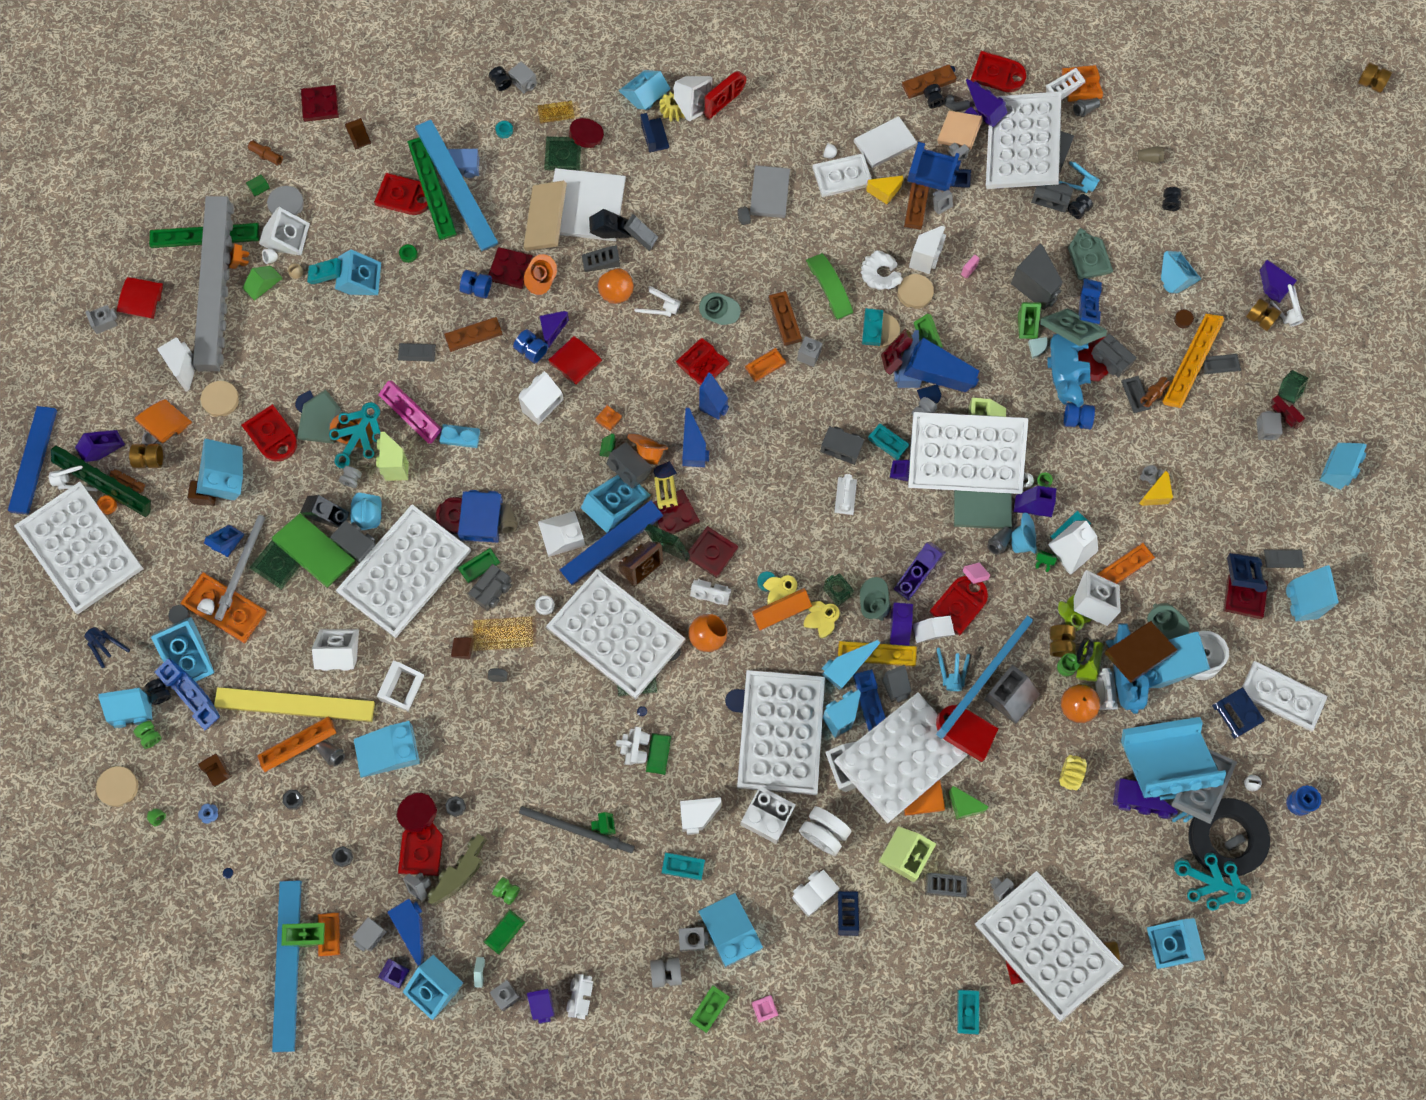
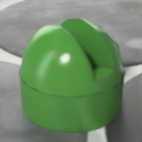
(1046, 476)
(153, 815)

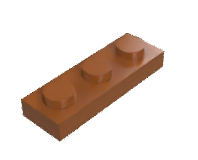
(941, 76)
(916, 206)
(785, 318)
(473, 334)

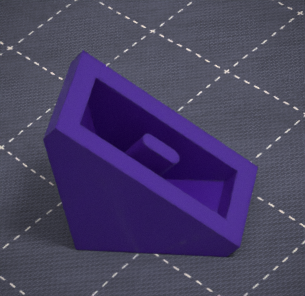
(552, 325)

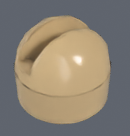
(297, 271)

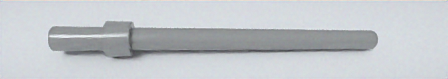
(225, 601)

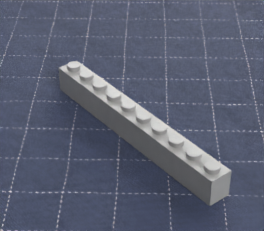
(212, 284)

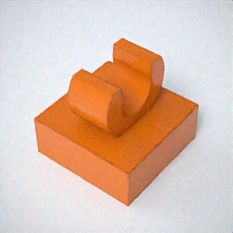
(236, 257)
(608, 418)

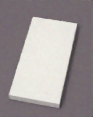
(1284, 696)

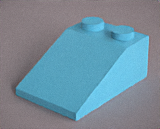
(220, 470)
(613, 502)
(1312, 594)
(185, 647)
(1185, 663)
(846, 665)
(386, 749)
(730, 930)

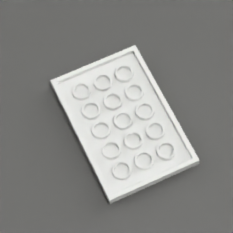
(1025, 142)
(967, 452)
(78, 547)
(403, 571)
(616, 634)
(781, 732)
(899, 758)
(1049, 946)

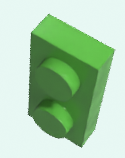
(928, 329)
(709, 1009)

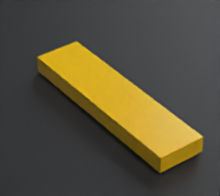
(883, 653)

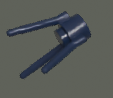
(96, 639)

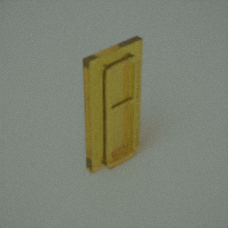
(502, 633)

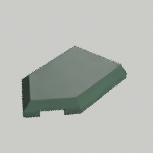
(1089, 256)
(316, 418)

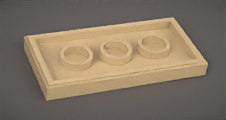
(545, 215)

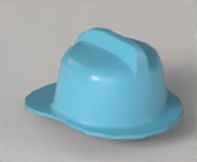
(366, 510)
(1024, 536)

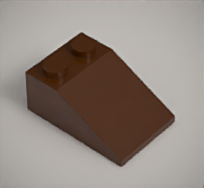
(642, 562)

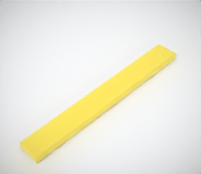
(294, 704)

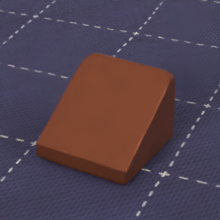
(462, 648)

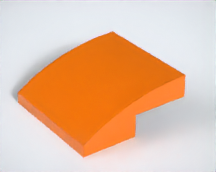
(1091, 87)
(163, 420)
(928, 802)

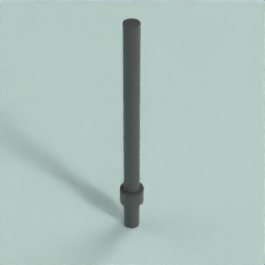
(614, 842)

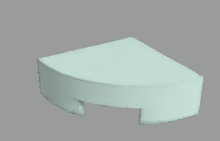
(1037, 346)
(478, 972)

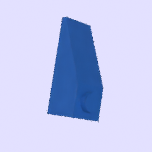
(712, 398)
(693, 444)
(409, 925)

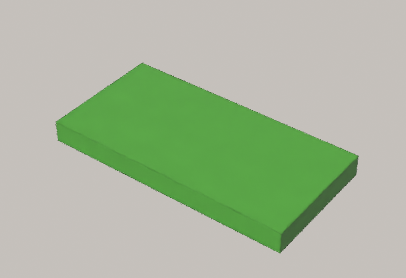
(313, 550)

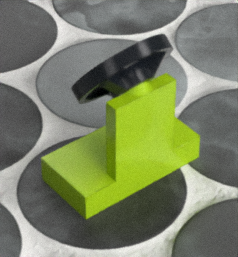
(1089, 658)

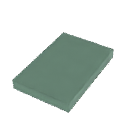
(1069, 326)
(982, 509)

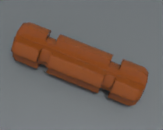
(127, 481)

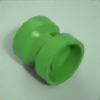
(1069, 661)
(147, 734)
(506, 891)

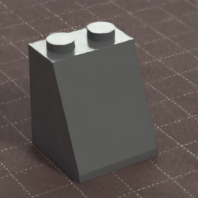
(1038, 278)

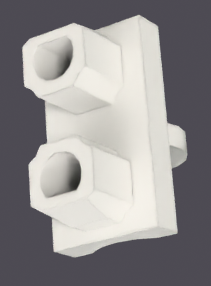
(631, 744)

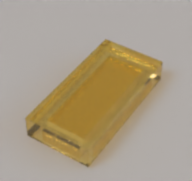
(556, 112)

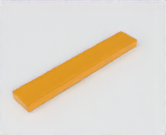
(1193, 360)

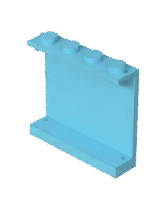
(1171, 757)

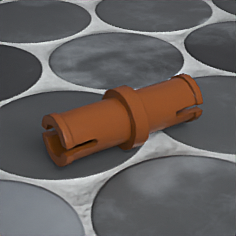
(265, 152)
(1155, 392)

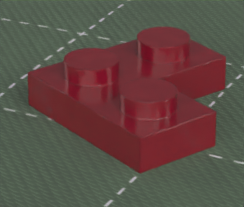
(892, 355)
(1292, 416)

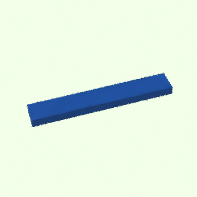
(32, 460)
(611, 543)

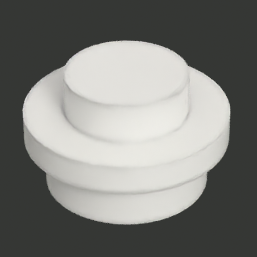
(544, 605)

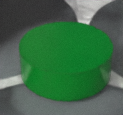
(408, 253)

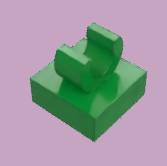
(1046, 558)
(604, 824)

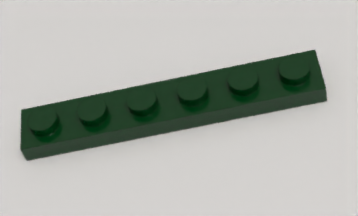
(101, 481)

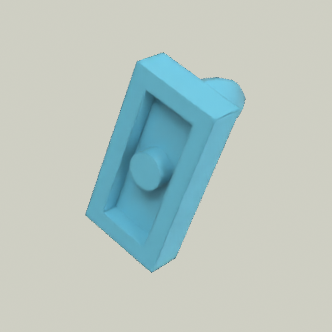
(459, 436)

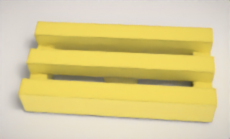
(667, 501)

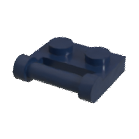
(1241, 572)
(1244, 709)

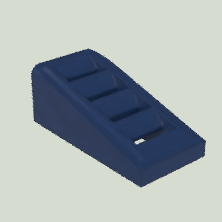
(848, 930)

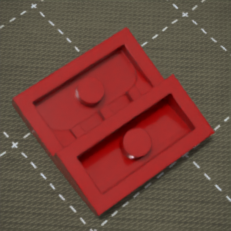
(139, 297)
(575, 360)
(702, 360)

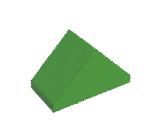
(260, 280)
(1029, 320)
(964, 804)
(303, 934)

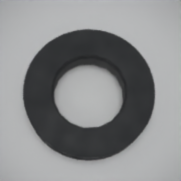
(1256, 830)

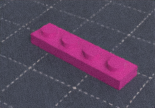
(410, 412)

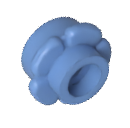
(208, 818)

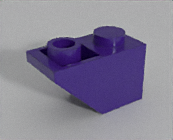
(1036, 501)

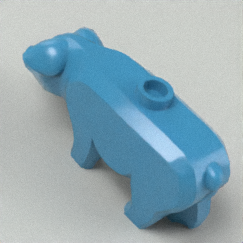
(1068, 370)
(1131, 695)

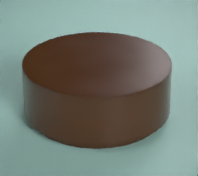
(1183, 318)

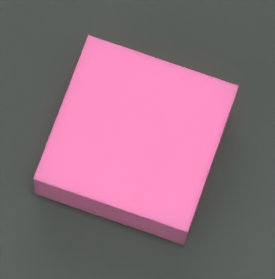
(970, 266)
(976, 573)
(764, 1009)

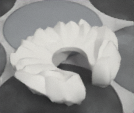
(870, 274)

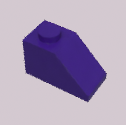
(1275, 281)
(97, 445)
(901, 624)
(541, 1005)

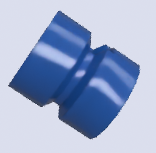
(480, 288)
(528, 344)
(1079, 416)
(1300, 804)

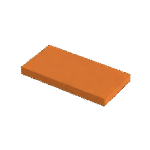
(238, 620)

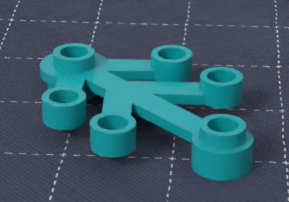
(358, 432)
(1215, 883)

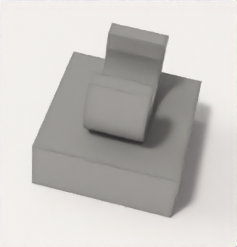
(963, 150)
(942, 201)
(417, 885)
(1001, 889)

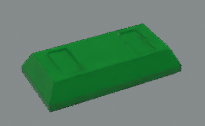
(478, 565)
(658, 753)
(504, 932)

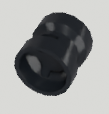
(499, 77)
(934, 96)
(1172, 197)
(1078, 208)
(157, 691)

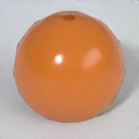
(615, 286)
(707, 633)
(1075, 708)

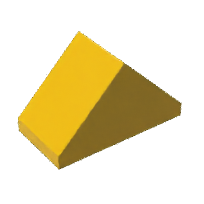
(884, 188)
(1159, 493)

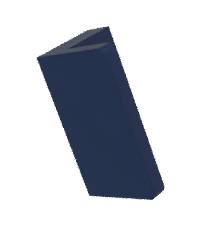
(654, 133)

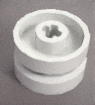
(1216, 653)
(825, 831)

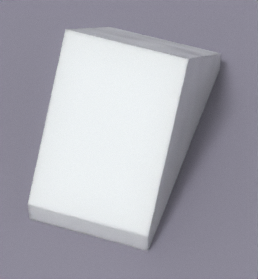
(933, 629)

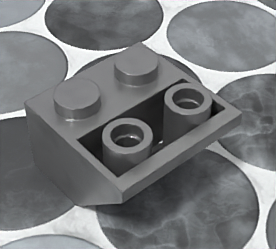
(1013, 694)

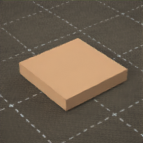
(960, 128)

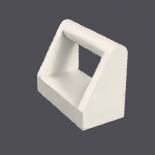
(391, 680)

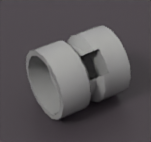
(658, 970)

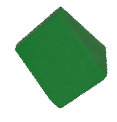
(257, 185)
(607, 445)

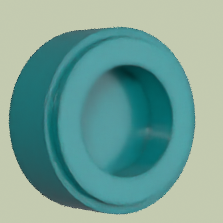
(504, 129)
(762, 578)

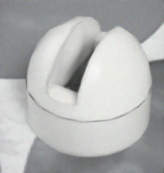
(830, 151)
(269, 256)
(1029, 477)
(206, 606)
(1252, 786)

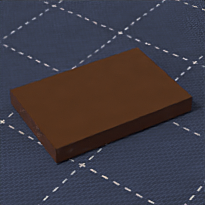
(1140, 651)

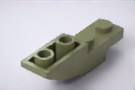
(455, 879)

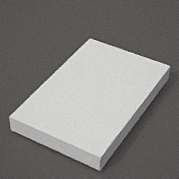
(885, 142)
(842, 175)

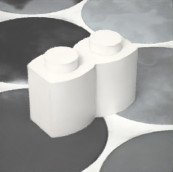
(815, 892)

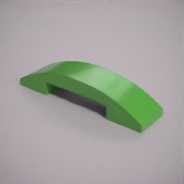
(831, 285)

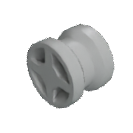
(350, 477)

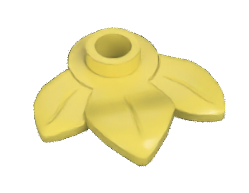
(777, 587)
(819, 619)

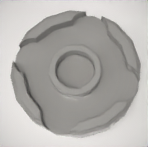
(286, 198)

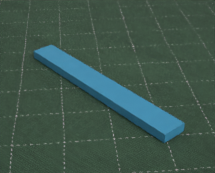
(456, 185)
(984, 677)
(286, 970)

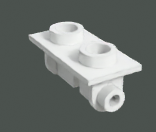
(845, 495)
(702, 590)
(1106, 690)
(577, 1005)

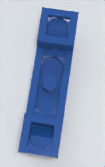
(1089, 301)
(189, 692)
(869, 698)

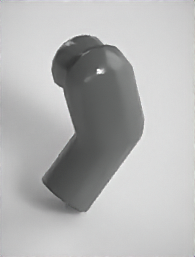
(954, 105)

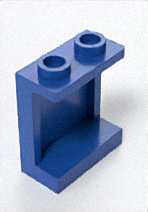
(933, 168)
(480, 516)

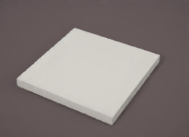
(585, 196)

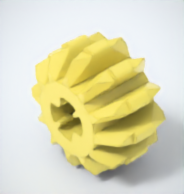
(670, 108)
(1073, 772)

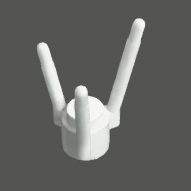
(670, 304)
(1294, 315)
(61, 477)

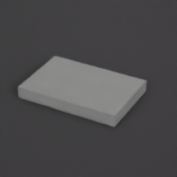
(769, 191)

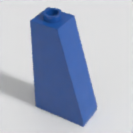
(940, 367)

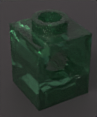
(1293, 386)
(838, 597)

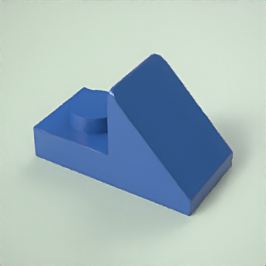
(224, 540)

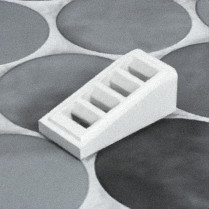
(1055, 85)

